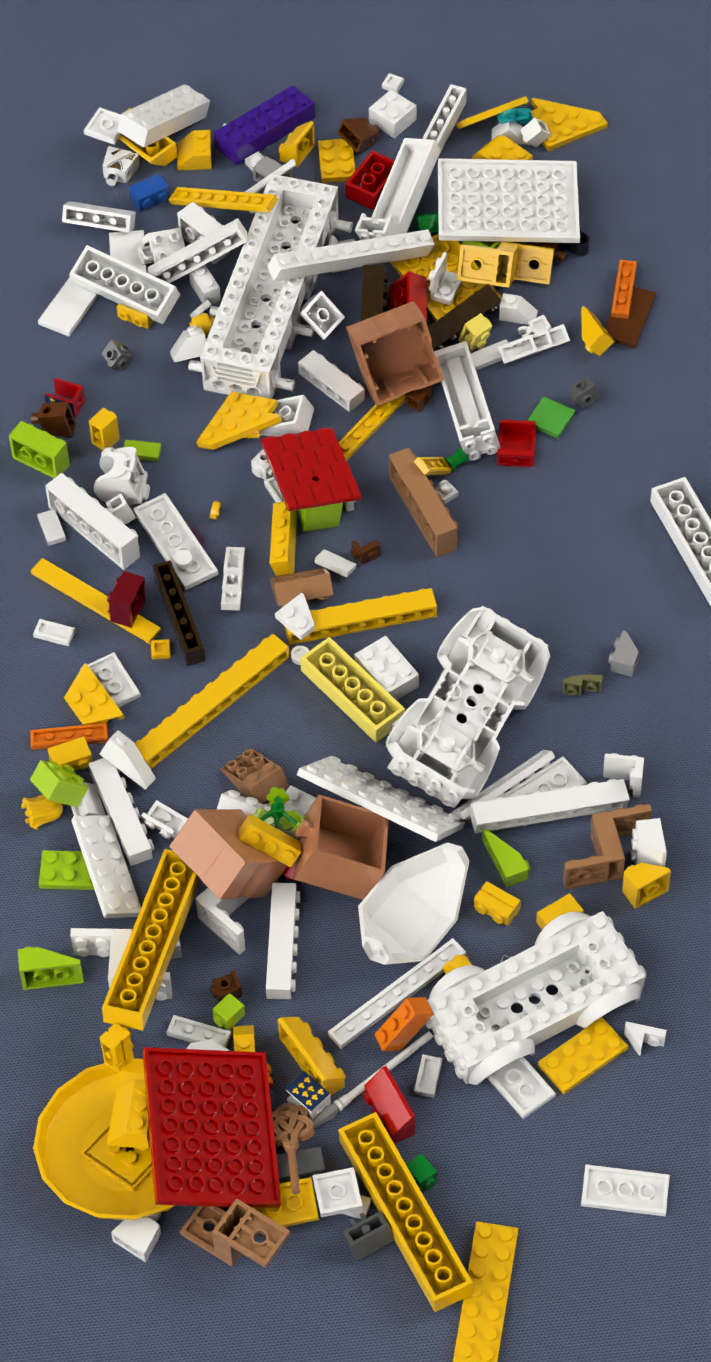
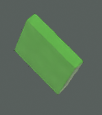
(551, 417)

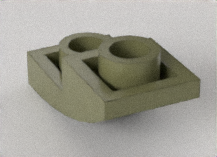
(575, 684)

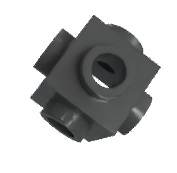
(117, 355)
(584, 393)

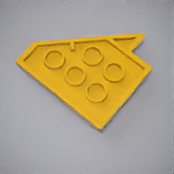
(566, 122)
(238, 418)

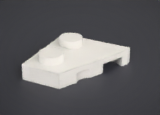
(296, 617)

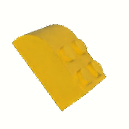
(502, 149)

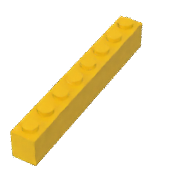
(369, 615)

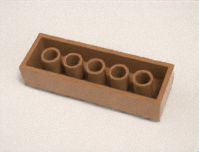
(423, 502)

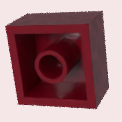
(126, 599)

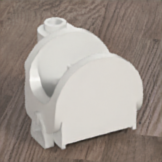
(122, 476)

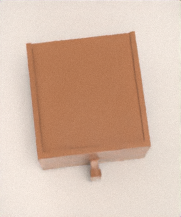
(341, 847)

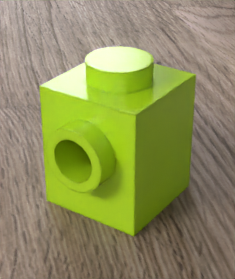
(228, 1012)

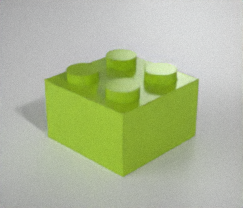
(59, 783)

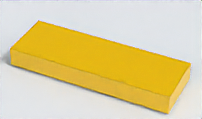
(433, 465)

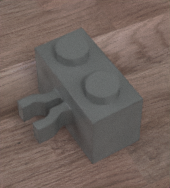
(367, 1235)

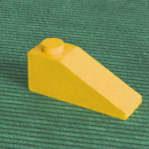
(594, 333)

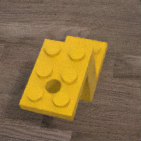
(505, 264)

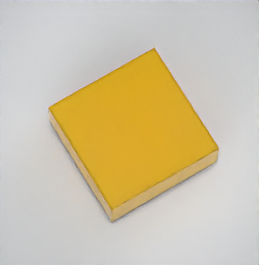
(160, 649)

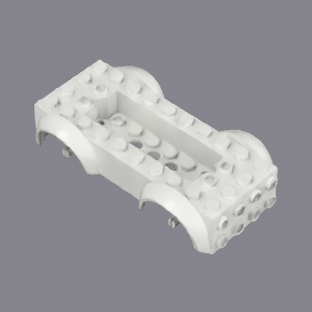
(429, 742)
(574, 954)

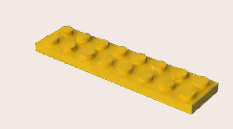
(485, 1309)

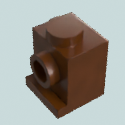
(418, 398)
(226, 984)

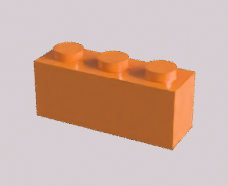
(404, 1024)

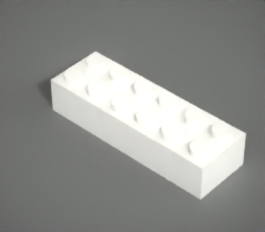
(163, 115)
(124, 284)
(93, 521)

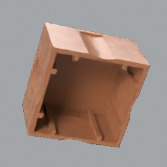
(395, 353)
(222, 861)

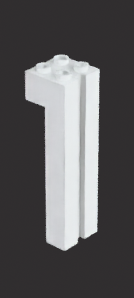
(401, 190)
(467, 402)

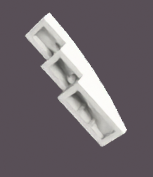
(533, 344)
(233, 578)

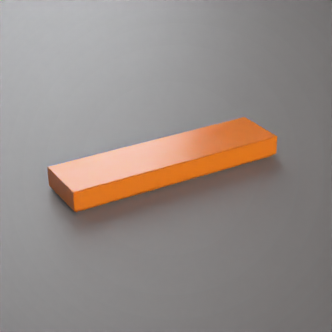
(624, 289)
(55, 736)

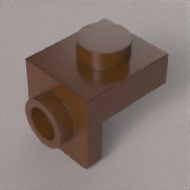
(367, 552)

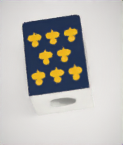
(309, 1093)

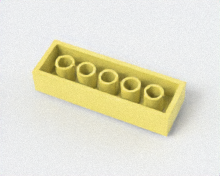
(351, 689)

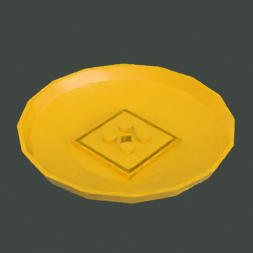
(75, 1152)

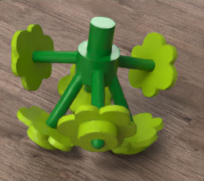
(277, 801)

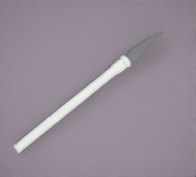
(330, 1111)

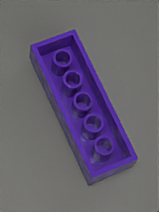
(264, 124)

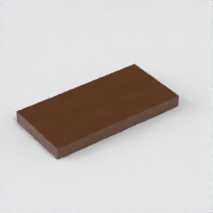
(628, 331)

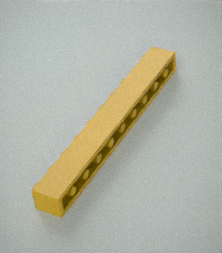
(212, 700)

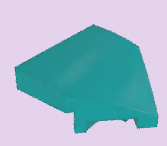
(519, 115)

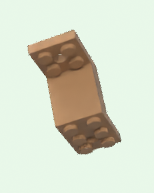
(609, 858)
(235, 1233)

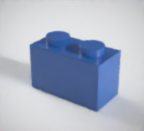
(149, 192)

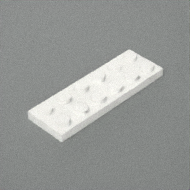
(172, 534)
(106, 866)

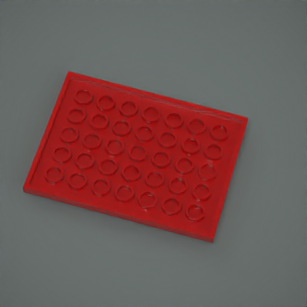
(211, 1128)

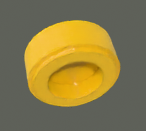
(215, 510)

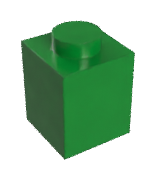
(422, 1172)

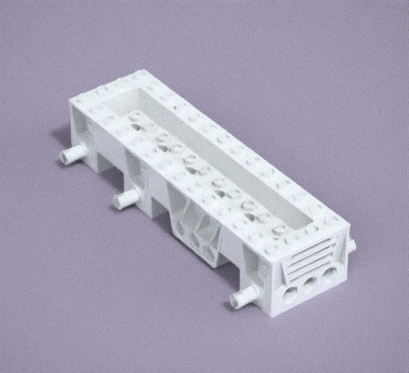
(225, 357)

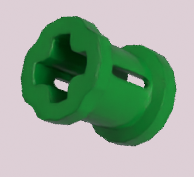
(456, 459)

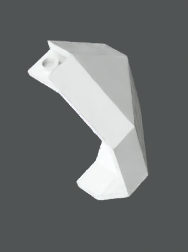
(413, 905)

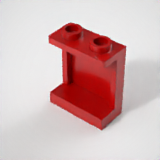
(516, 443)

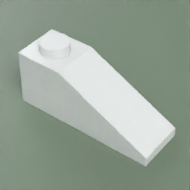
(127, 758)

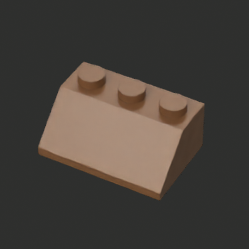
(311, 583)

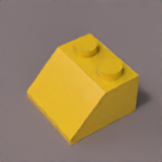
(298, 144)
(195, 151)
(645, 883)

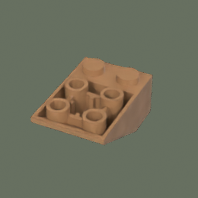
(255, 775)

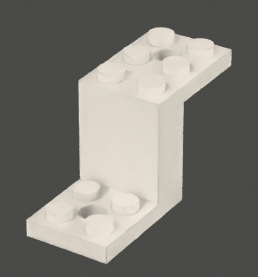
(215, 915)
(111, 943)

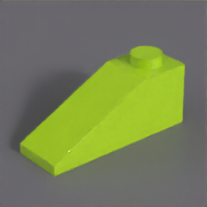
(506, 859)

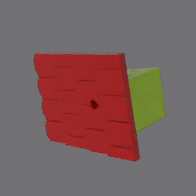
(312, 476)

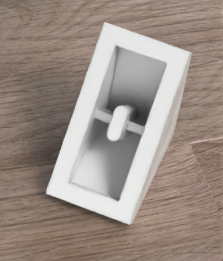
(510, 130)

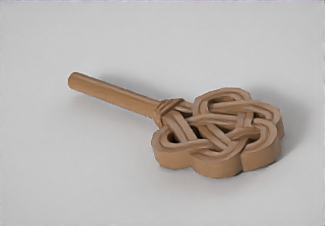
(298, 1130)

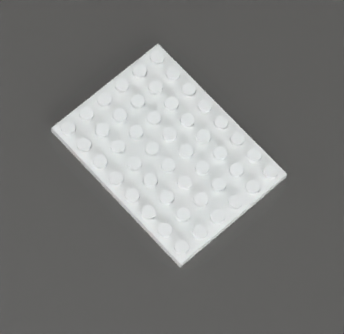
(508, 200)

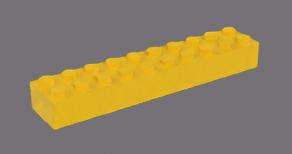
(151, 943)
(406, 1212)

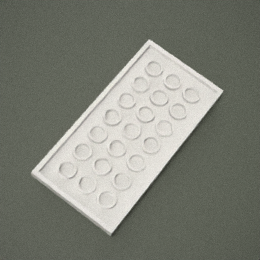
(382, 798)

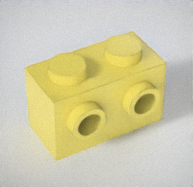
(476, 332)

